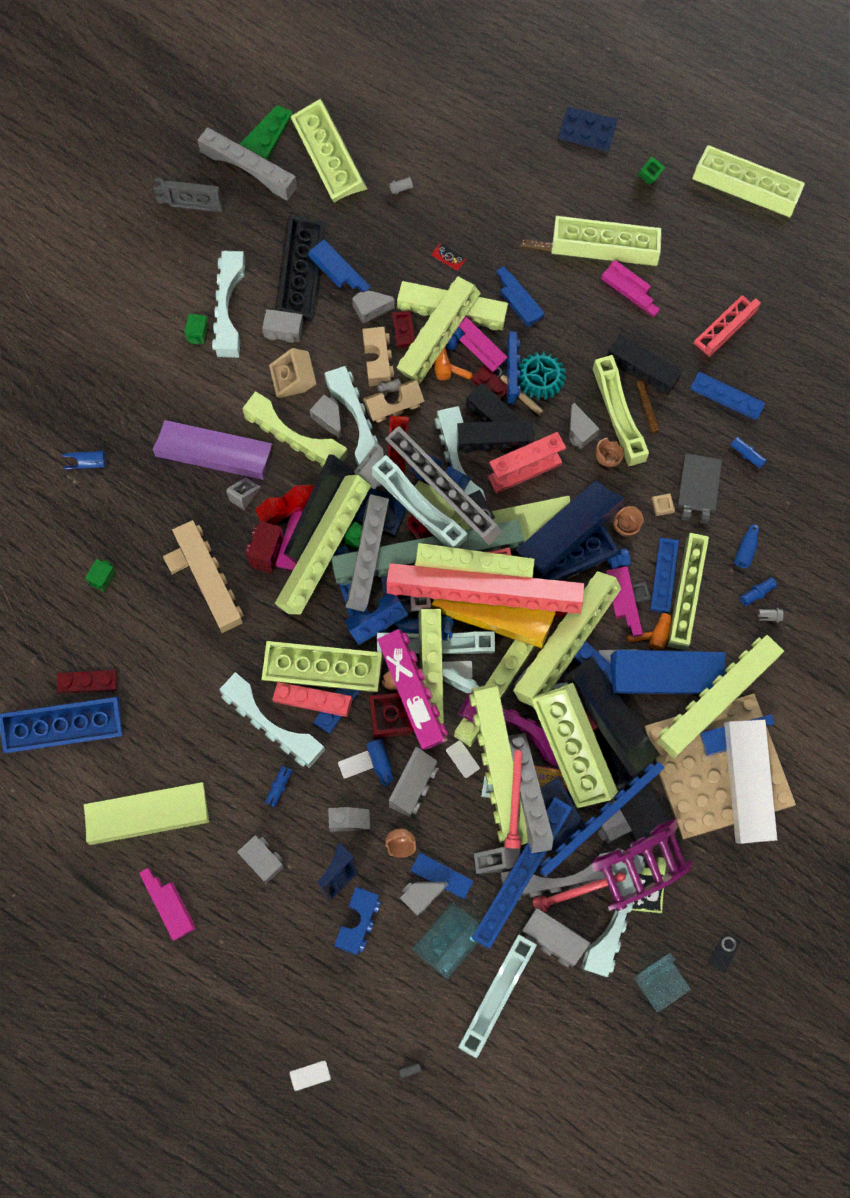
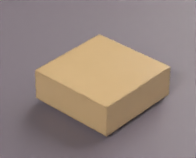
(663, 504)
(175, 561)

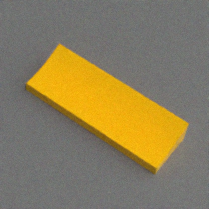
(516, 623)

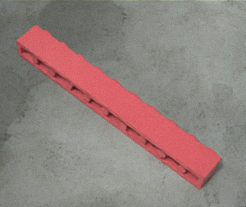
(485, 588)

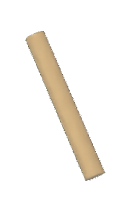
(528, 401)

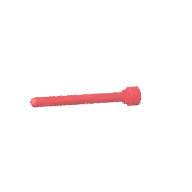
(512, 839)
(544, 903)

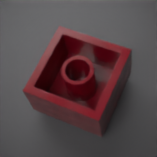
(264, 547)
(389, 716)

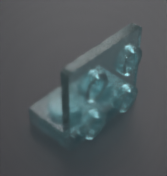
(662, 983)

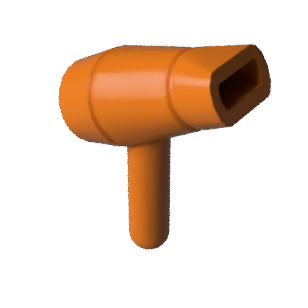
(444, 368)
(659, 636)

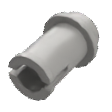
(397, 186)
(388, 387)
(770, 615)

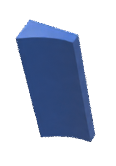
(665, 671)
(61, 724)

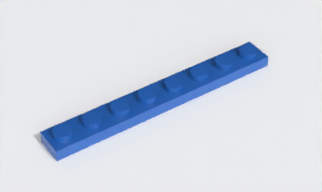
(594, 824)
(517, 881)

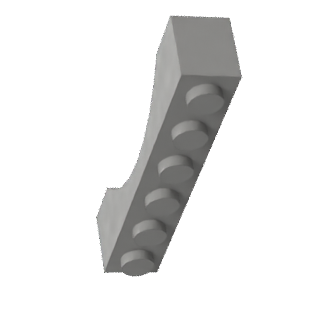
(221, 148)
(367, 553)
(534, 810)
(539, 884)

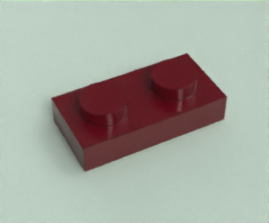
(403, 328)
(491, 381)

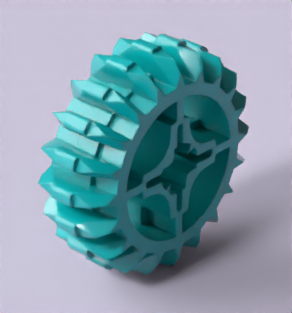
(553, 370)

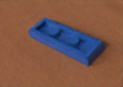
(437, 872)

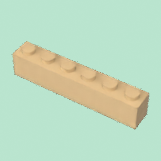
(207, 576)

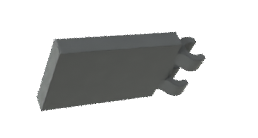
(189, 195)
(699, 486)

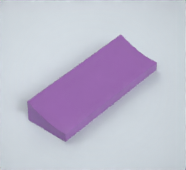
(213, 449)

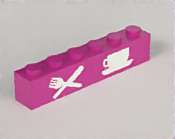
(412, 689)

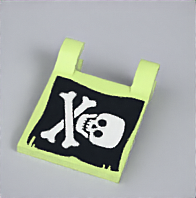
(654, 901)

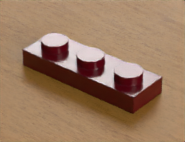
(87, 681)

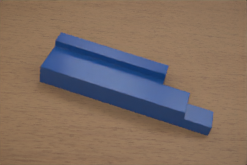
(336, 267)
(519, 299)
(715, 740)

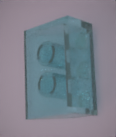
(448, 941)

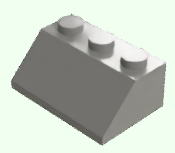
(413, 783)
(554, 938)

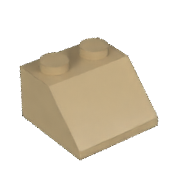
(292, 373)

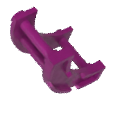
(659, 836)

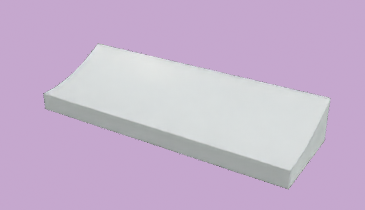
(750, 781)

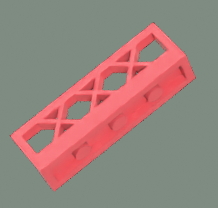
(729, 329)

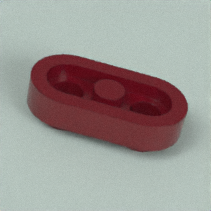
(418, 532)

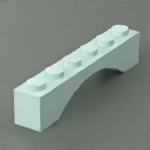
(232, 271)
(341, 388)
(447, 423)
(440, 525)
(459, 643)
(302, 746)
(601, 952)
(497, 996)

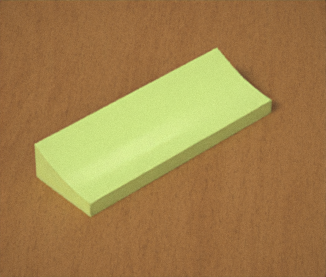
(328, 151)
(748, 181)
(606, 241)
(530, 516)
(322, 666)
(575, 746)
(145, 813)

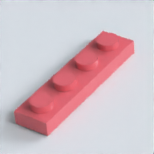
(312, 699)

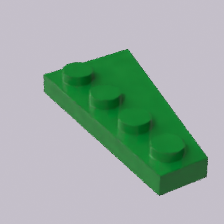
(268, 132)

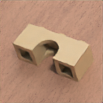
(376, 342)
(409, 396)

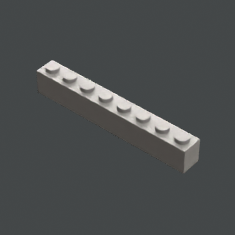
(444, 486)

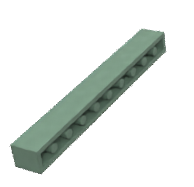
(405, 552)

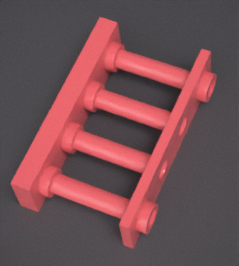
(526, 462)

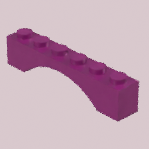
(527, 726)

